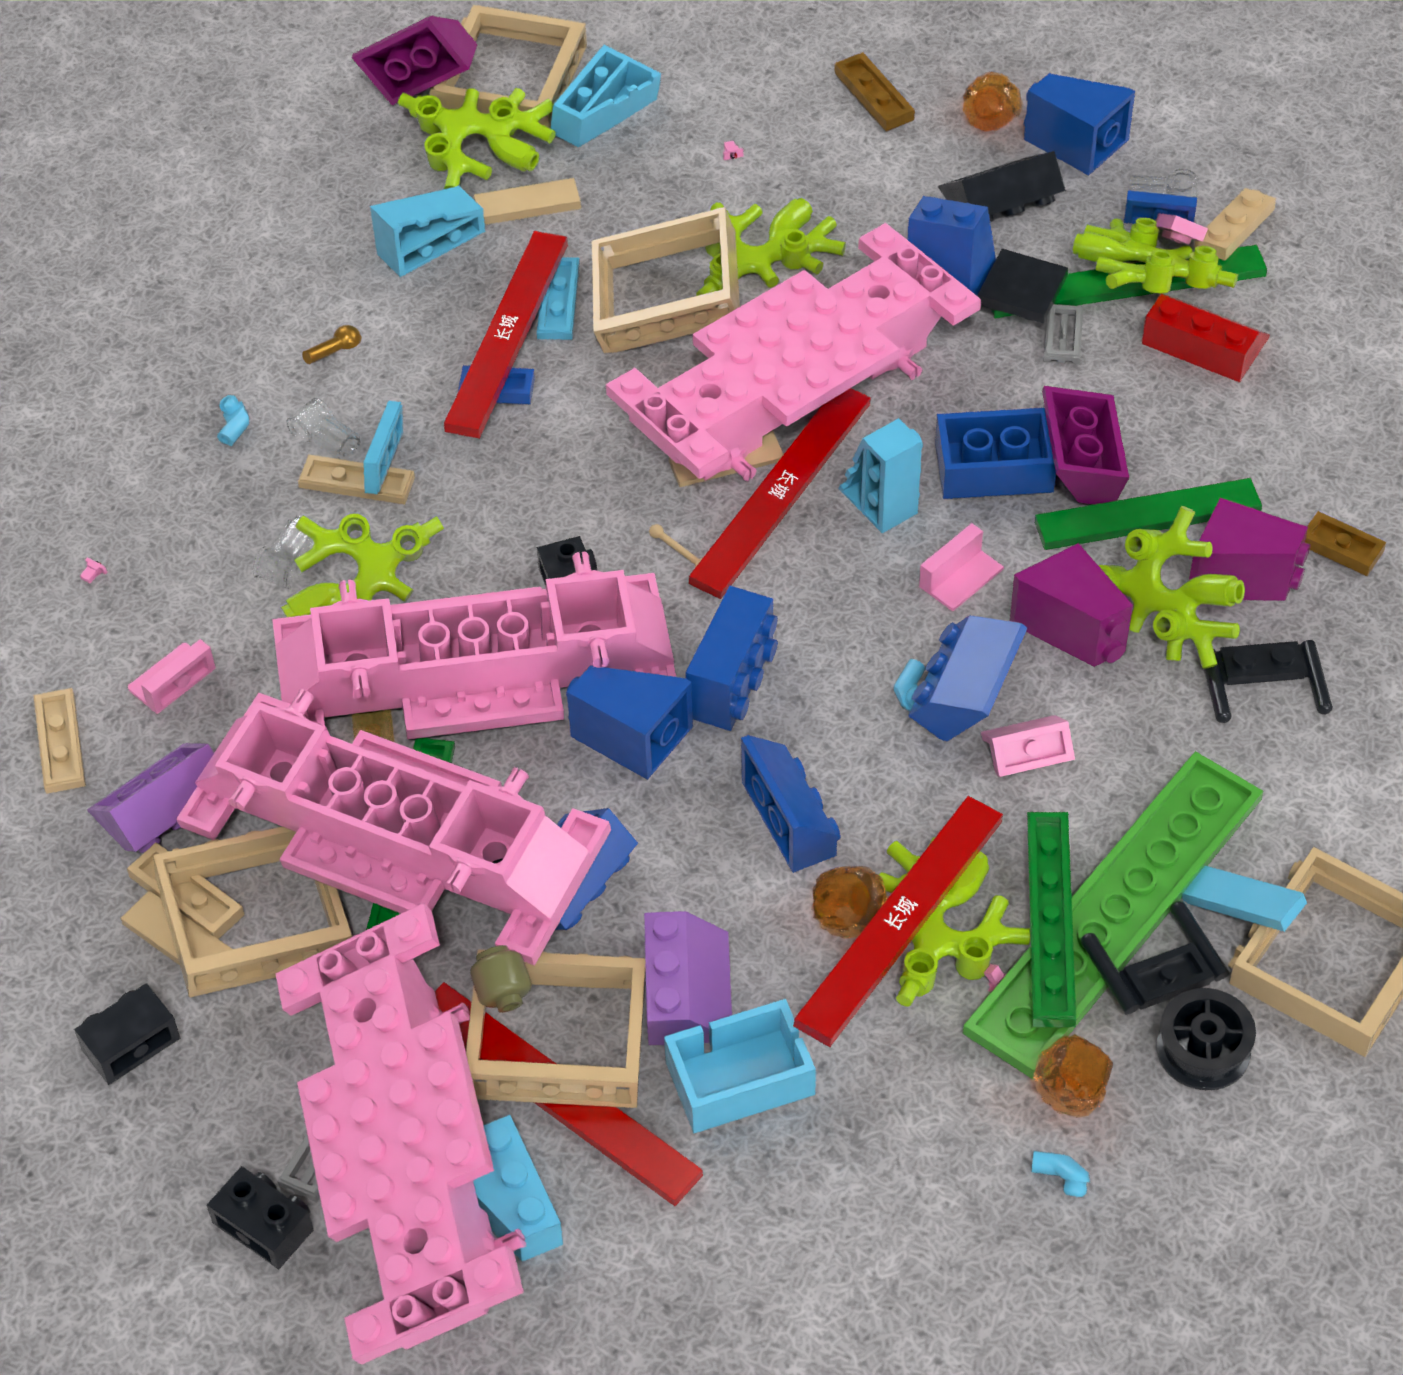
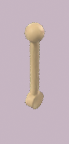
(657, 531)

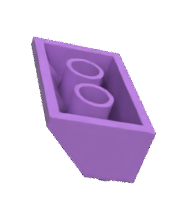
(152, 799)
(685, 974)

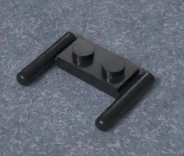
(1266, 664)
(1164, 974)

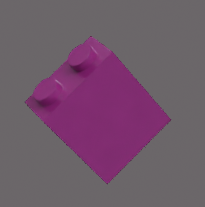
(1255, 549)
(1073, 606)

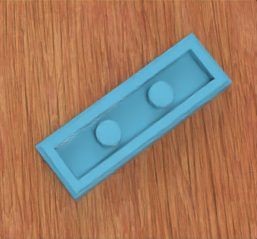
(559, 304)
(383, 447)
(1244, 898)

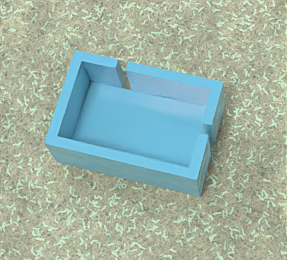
(746, 1069)

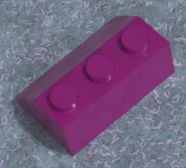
(417, 57)
(1086, 443)

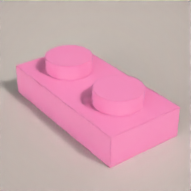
(1180, 229)

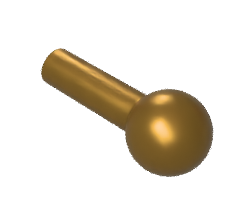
(344, 338)

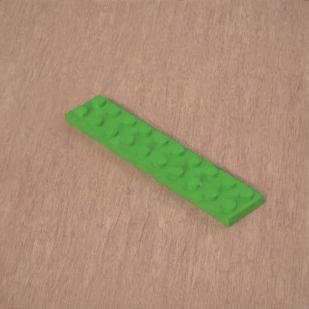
(1123, 901)

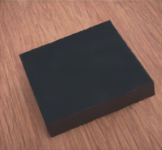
(1022, 285)

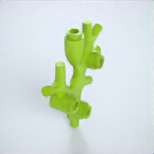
(504, 119)
(784, 244)
(1116, 245)
(374, 560)
(1176, 607)
(937, 940)

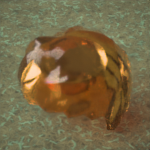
(991, 101)
(847, 899)
(1073, 1076)

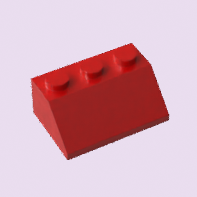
(1202, 337)

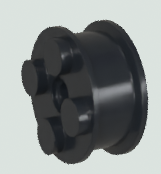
(1206, 1039)

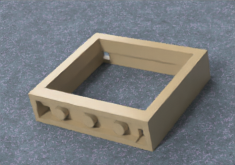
(527, 27)
(672, 318)
(1359, 889)
(251, 962)
(559, 1081)

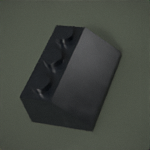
(1009, 185)

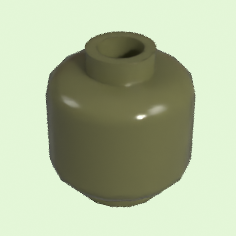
(500, 978)

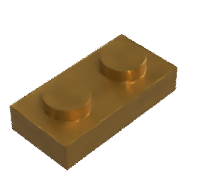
(1344, 543)

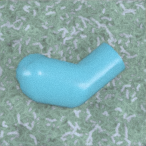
(235, 417)
(907, 683)
(1065, 1167)

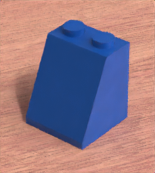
(1078, 119)
(954, 238)
(630, 715)

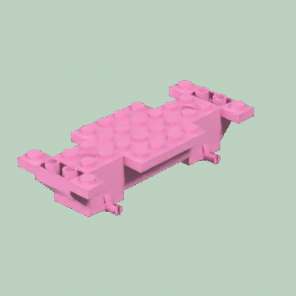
(794, 355)
(472, 656)
(396, 821)
(400, 1136)

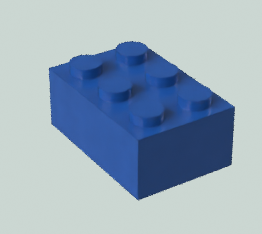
(994, 453)
(732, 657)

